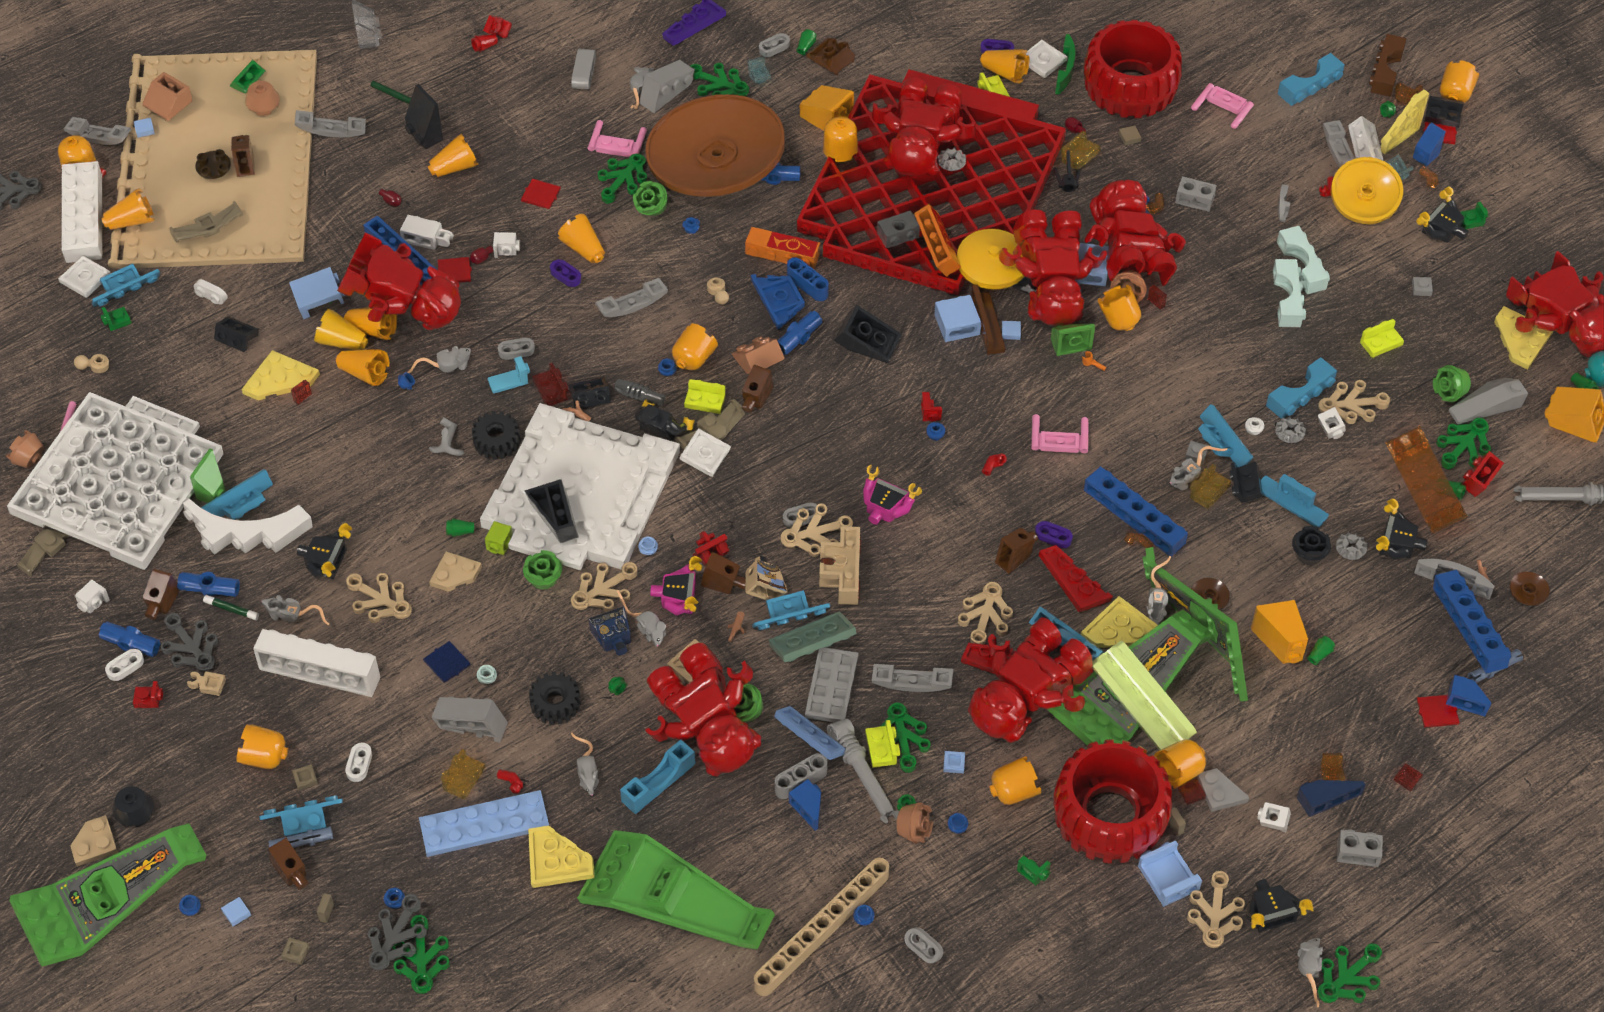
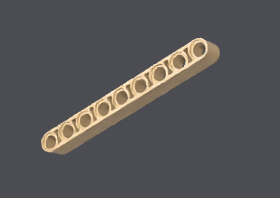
(817, 934)

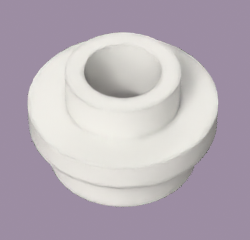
(1251, 428)

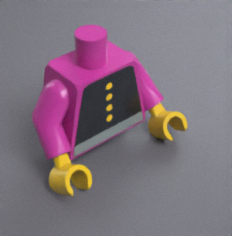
(885, 499)
(679, 589)

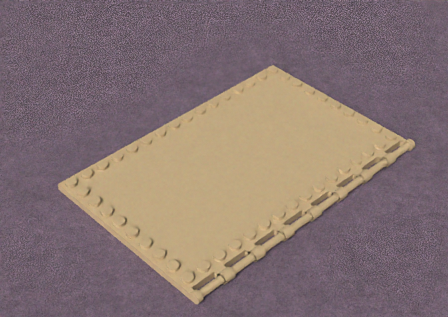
(165, 170)

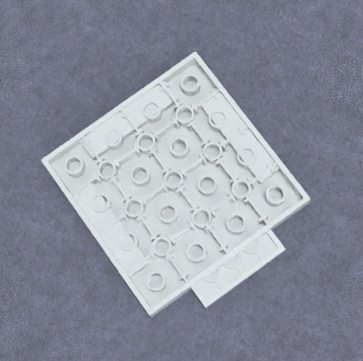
(115, 477)
(607, 478)

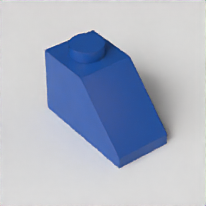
(1429, 144)
(1467, 696)
(807, 802)

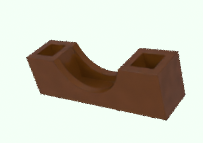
(1384, 77)

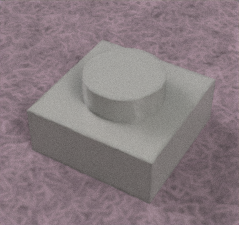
(1422, 286)
(1193, 450)

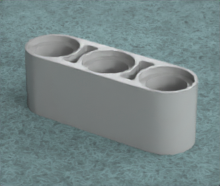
(583, 69)
(804, 768)

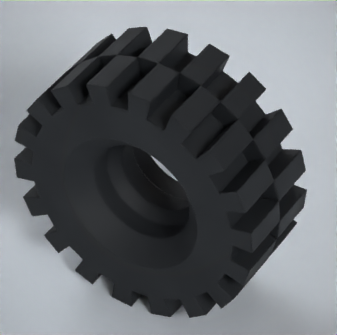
(496, 445)
(551, 686)

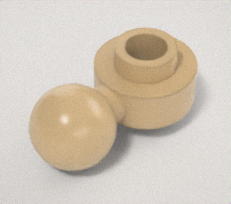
(716, 287)
(82, 362)

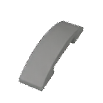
(329, 127)
(97, 134)
(1337, 143)
(634, 301)
(1480, 585)
(911, 680)

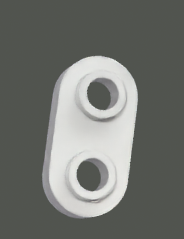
(210, 291)
(124, 665)
(357, 763)

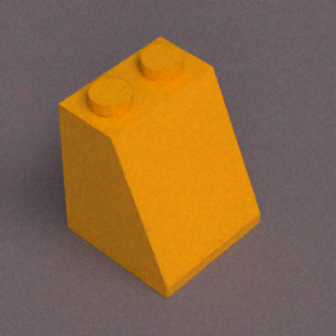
(826, 104)
(1577, 412)
(1281, 630)

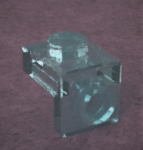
(758, 70)
(1397, 163)

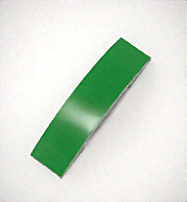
(1064, 77)

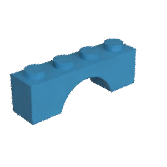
(1296, 88)
(1286, 400)
(1066, 631)
(673, 765)

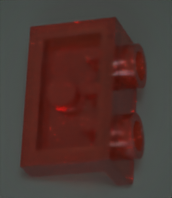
(551, 386)

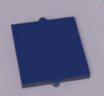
(446, 661)

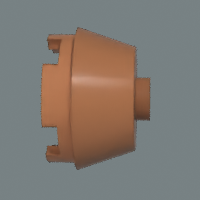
(262, 98)
(1133, 279)
(26, 450)
(914, 822)

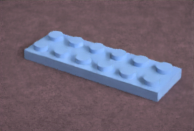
(482, 823)

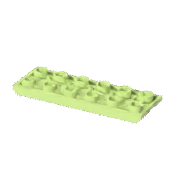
(1142, 696)

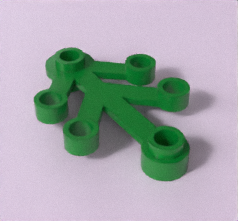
(737, 88)
(635, 162)
(1477, 427)
(903, 734)
(421, 959)
(1348, 977)

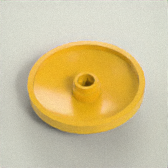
(1367, 190)
(980, 259)

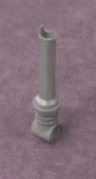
(1589, 493)
(854, 755)

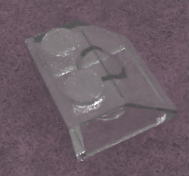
(366, 25)

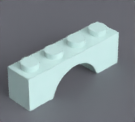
(1295, 243)
(1287, 275)

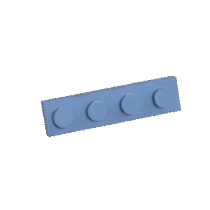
(809, 732)

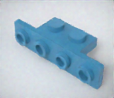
(122, 281)
(1220, 435)
(241, 497)
(1294, 498)
(788, 607)
(302, 819)

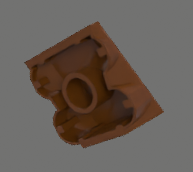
(832, 55)

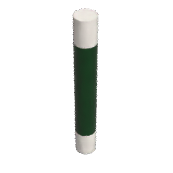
(231, 607)

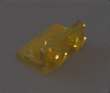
(1080, 150)
(1208, 487)
(461, 775)

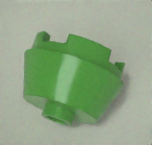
(650, 198)
(1451, 383)
(542, 569)
(750, 705)

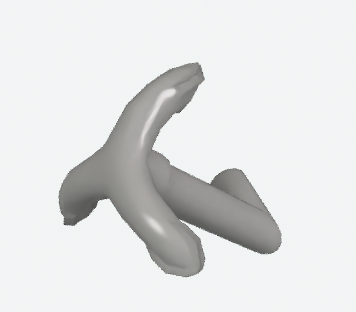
(447, 435)

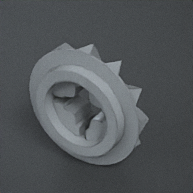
(951, 165)
(1288, 435)
(1351, 553)

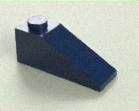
(1325, 794)

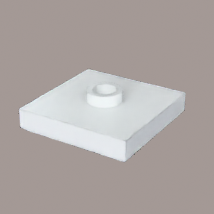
(1045, 58)
(84, 276)
(705, 452)

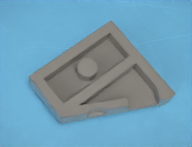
(1220, 790)

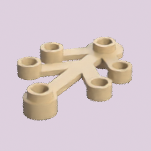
(1353, 404)
(812, 531)
(603, 589)
(379, 599)
(985, 612)
(1215, 912)

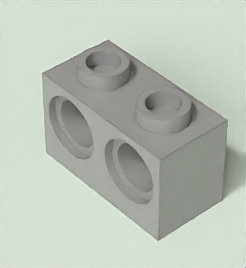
(1195, 194)
(1359, 853)

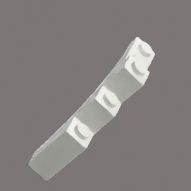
(245, 535)

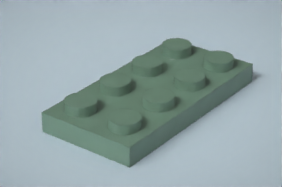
(812, 637)

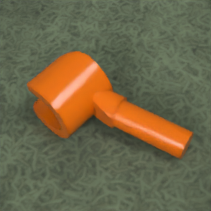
(1090, 361)

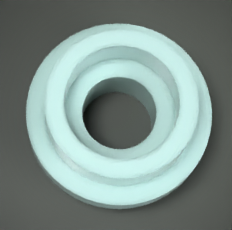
(486, 669)

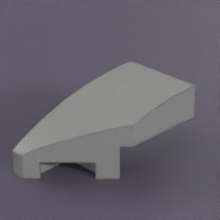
(1283, 206)

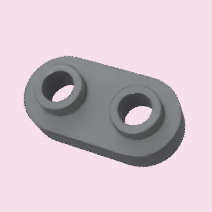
(774, 45)
(515, 348)
(791, 513)
(924, 946)

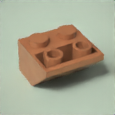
(167, 96)
(761, 352)

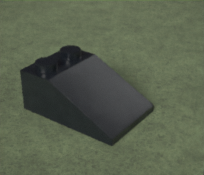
(423, 118)
(867, 335)

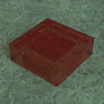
(1157, 297)
(301, 391)
(1408, 777)
(1192, 791)

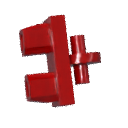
(718, 544)

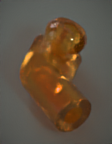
(1431, 177)
(1157, 206)
(1139, 537)

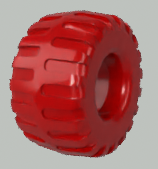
(1137, 48)
(1120, 771)

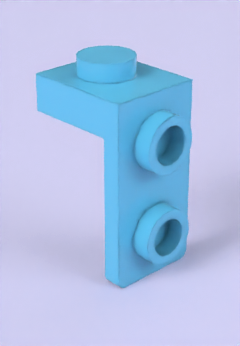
(510, 379)

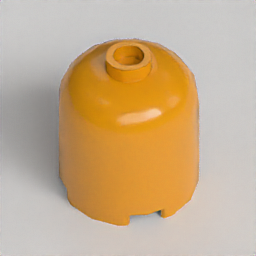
(1458, 81)
(840, 139)
(75, 150)
(1120, 308)
(693, 347)
(261, 747)
(1182, 761)
(1014, 782)

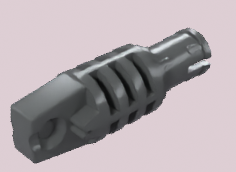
(638, 392)

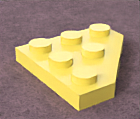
(1406, 123)
(1521, 346)
(278, 376)
(1118, 623)
(556, 859)

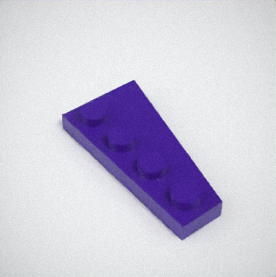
(699, 18)

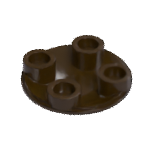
(212, 164)

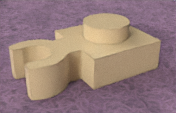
(209, 683)

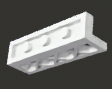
(1365, 139)

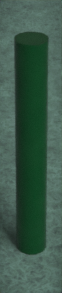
(391, 92)

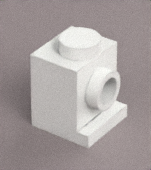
(505, 244)
(1331, 418)
(91, 597)
(1281, 812)

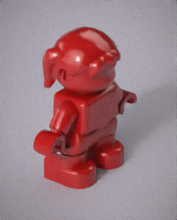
(922, 127)
(1131, 233)
(1052, 265)
(394, 283)
(1562, 304)
(1029, 681)
(706, 709)

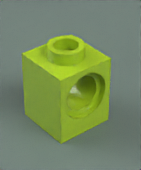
(498, 538)

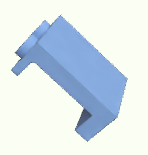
(316, 290)
(1168, 873)

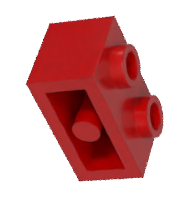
(1482, 473)

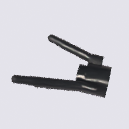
(1068, 182)

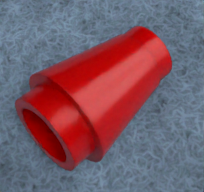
(483, 42)

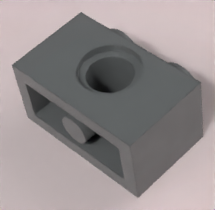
(898, 229)

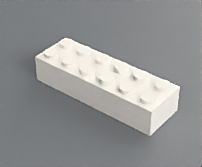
(81, 211)
(317, 662)

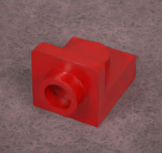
(497, 26)
(929, 412)
(148, 696)

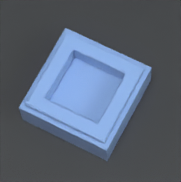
(144, 127)
(1011, 330)
(954, 762)
(236, 911)

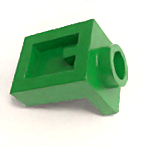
(1475, 217)
(116, 318)
(1031, 871)

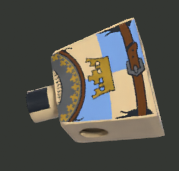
(764, 580)

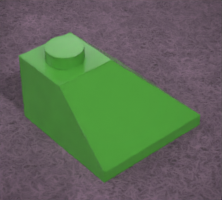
(1072, 338)
(207, 479)

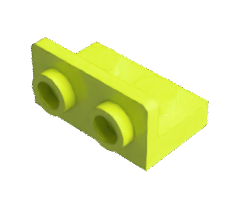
(992, 84)
(1381, 338)
(705, 396)
(882, 745)

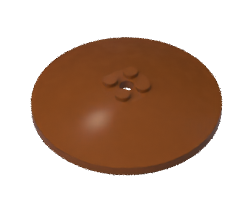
(734, 127)

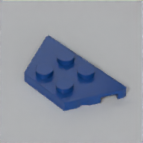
(779, 297)

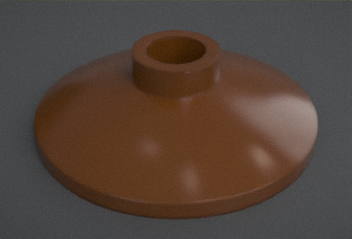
(1530, 582)
(1214, 589)

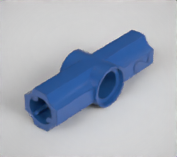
(783, 173)
(799, 332)
(216, 585)
(129, 638)

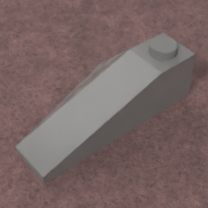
(1490, 399)

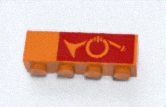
(937, 240)
(781, 247)

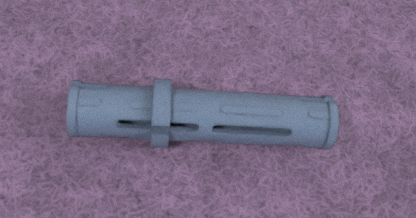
(1480, 674)
(326, 834)

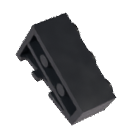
(554, 508)

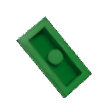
(247, 76)

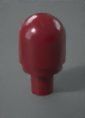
(1074, 125)
(391, 197)
(480, 254)

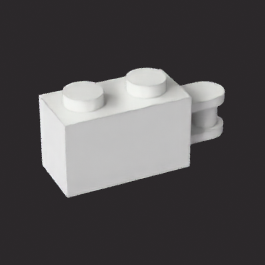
(425, 233)

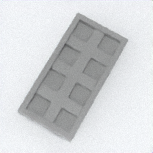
(831, 685)

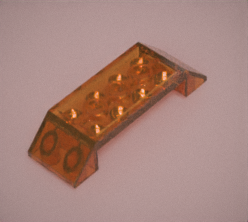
(1426, 480)

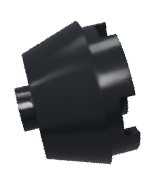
(1311, 545)
(132, 806)

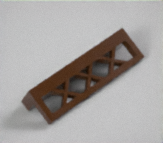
(990, 328)

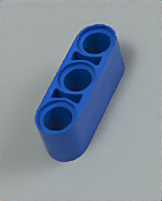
(808, 279)

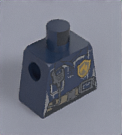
(611, 630)

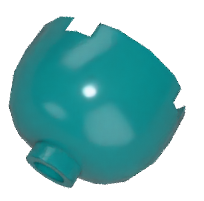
(1596, 368)

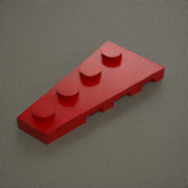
(1073, 580)
(979, 656)

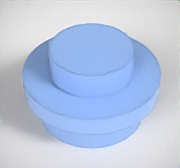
(648, 546)

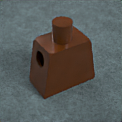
(242, 148)
(757, 388)
(1015, 549)
(722, 575)
(160, 593)
(288, 864)

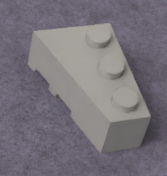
(665, 84)
(470, 715)

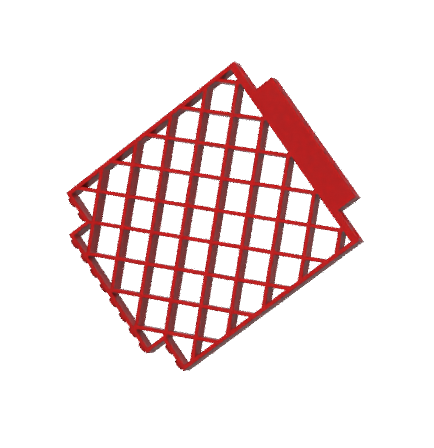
(998, 113)

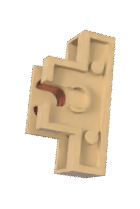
(841, 565)

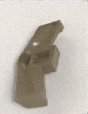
(207, 224)
(716, 426)
(45, 543)

